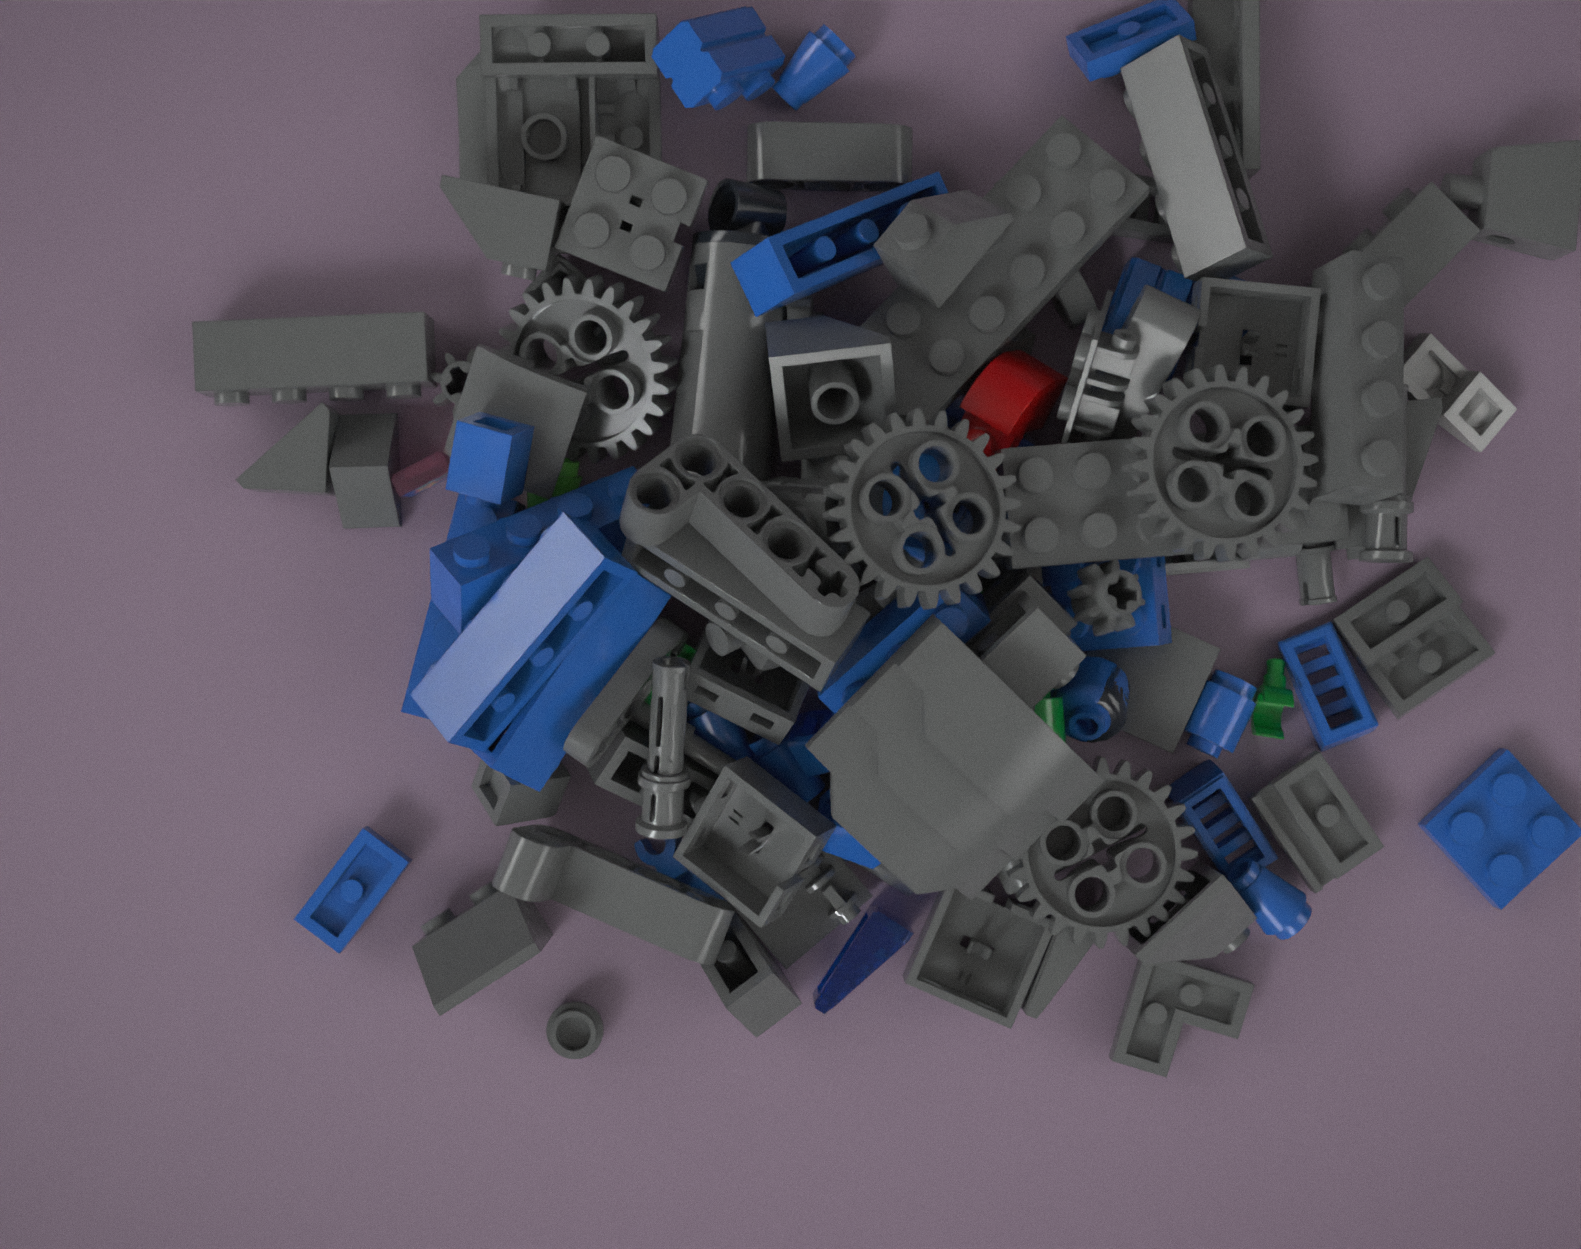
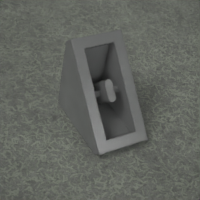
(298, 459)
(362, 469)

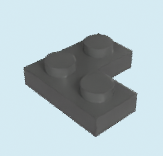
(1165, 998)

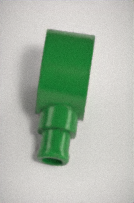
(1270, 701)

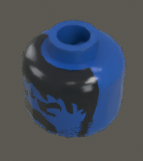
(1095, 700)

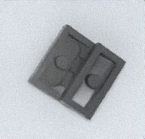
(518, 392)
(1413, 638)
(1163, 685)

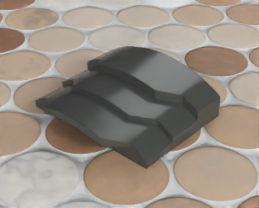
(547, 92)
(946, 767)

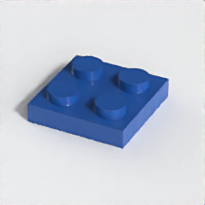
(1500, 828)

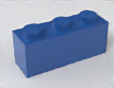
(889, 631)

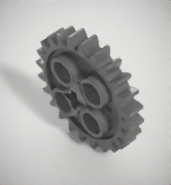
(565, 318)
(1228, 410)
(964, 479)
(1124, 899)

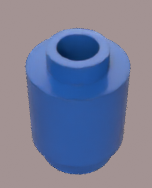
(1220, 714)

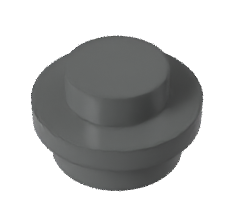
(575, 1030)

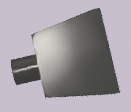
(1523, 197)

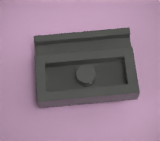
(1315, 821)

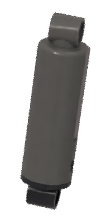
(724, 346)

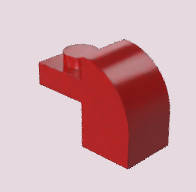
(1011, 399)

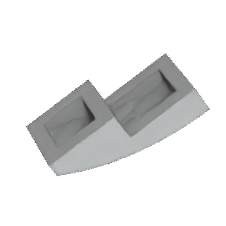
(1470, 402)

